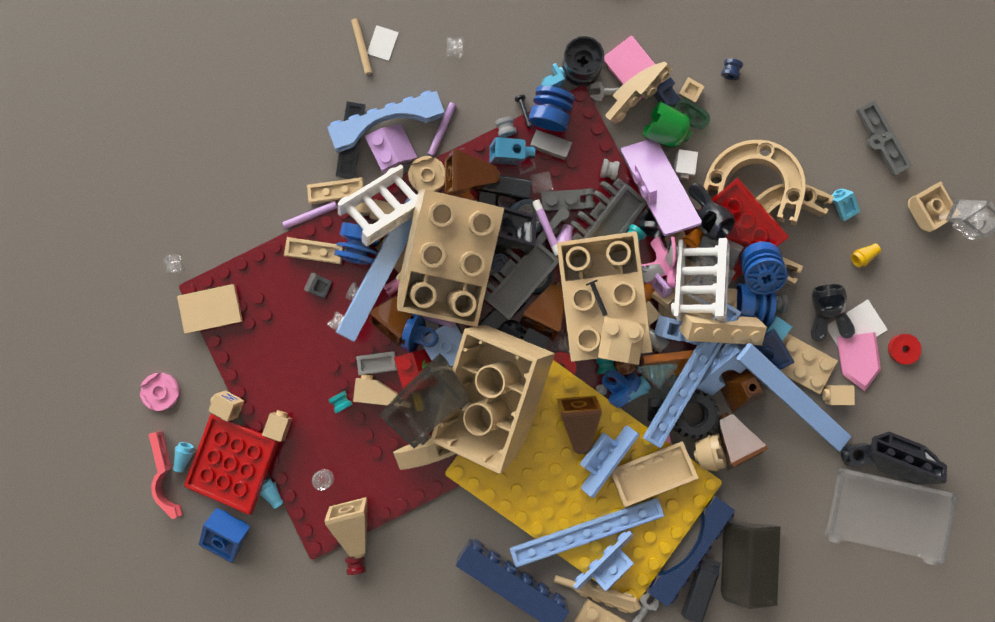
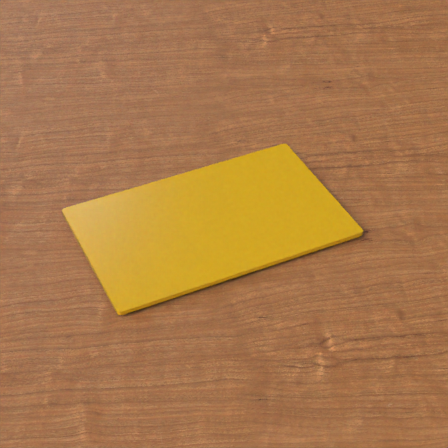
(545, 482)

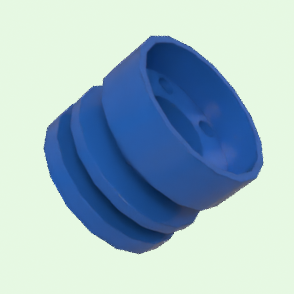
(551, 108)
(355, 249)
(763, 268)
(755, 304)

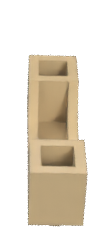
(705, 329)

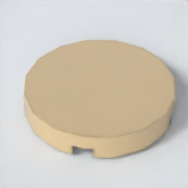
(427, 174)

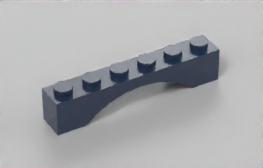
(669, 582)

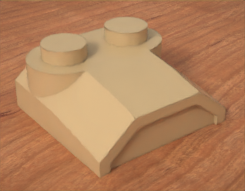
(931, 207)
(621, 340)

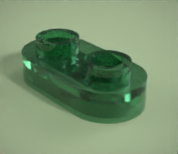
(694, 111)

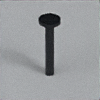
(520, 98)
(597, 296)

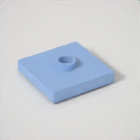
(447, 343)

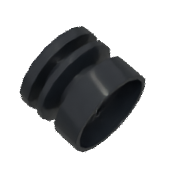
(585, 51)

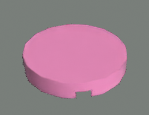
(159, 391)

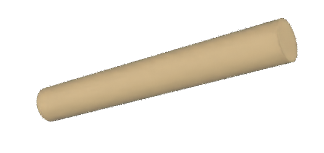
(361, 46)

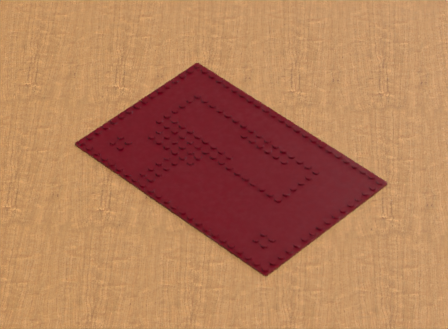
(297, 362)

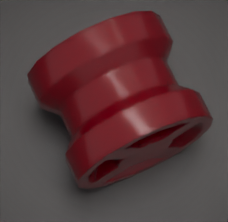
(355, 565)

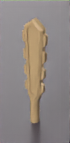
(613, 598)

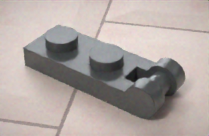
(567, 199)
(561, 216)

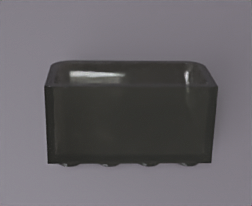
(750, 564)

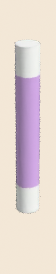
(546, 226)

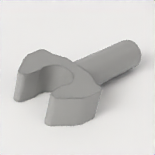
(603, 91)
(645, 607)

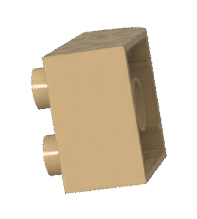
(448, 257)
(618, 268)

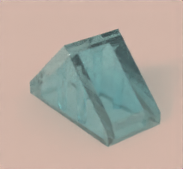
(657, 373)

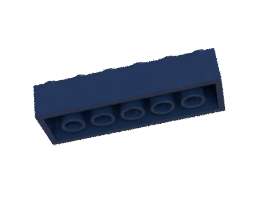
(511, 583)

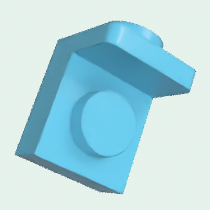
(557, 80)
(845, 203)

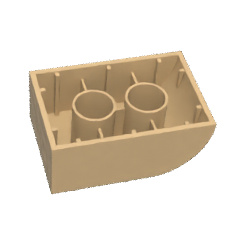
(504, 391)

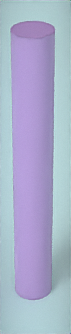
(442, 128)
(309, 215)

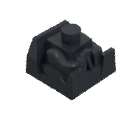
(517, 230)

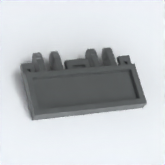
(614, 214)
(519, 279)

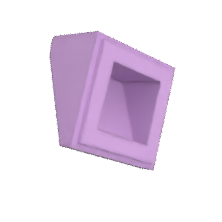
(661, 286)

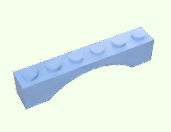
(422, 108)

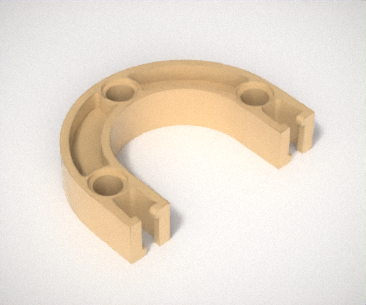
(780, 160)
(773, 197)

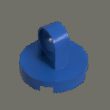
(414, 334)
(621, 388)

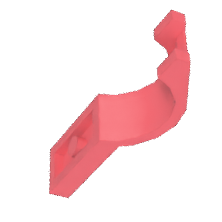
(163, 466)

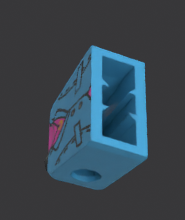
(503, 151)

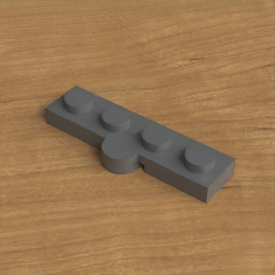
(883, 138)

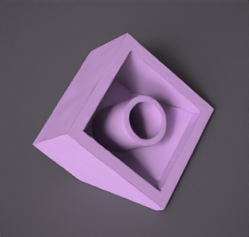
(391, 147)

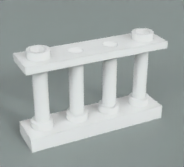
(386, 222)
(718, 289)

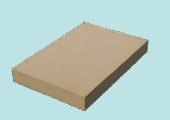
(209, 308)

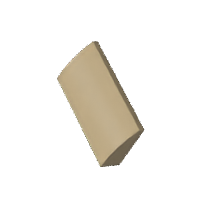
(653, 474)

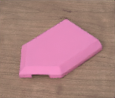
(859, 358)

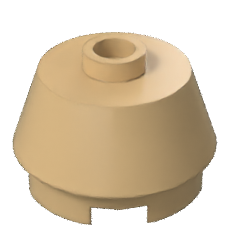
(710, 453)

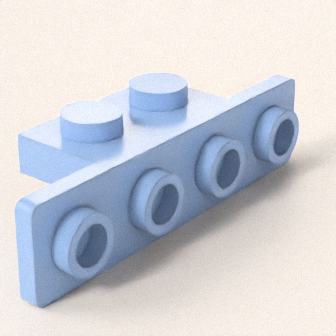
(605, 457)
(610, 566)

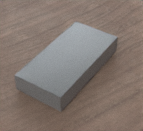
(376, 363)

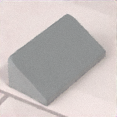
(551, 145)

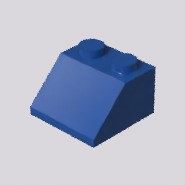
(223, 534)

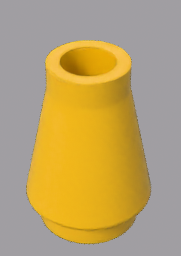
(865, 255)

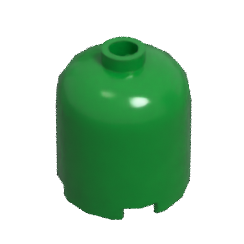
(668, 126)

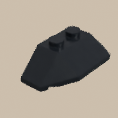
(907, 460)

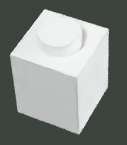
(685, 164)

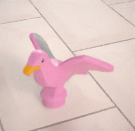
(664, 264)

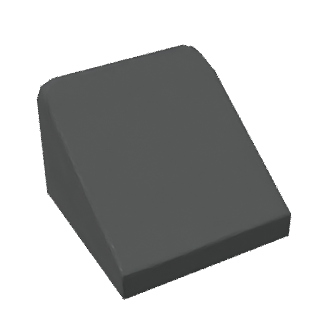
(317, 285)

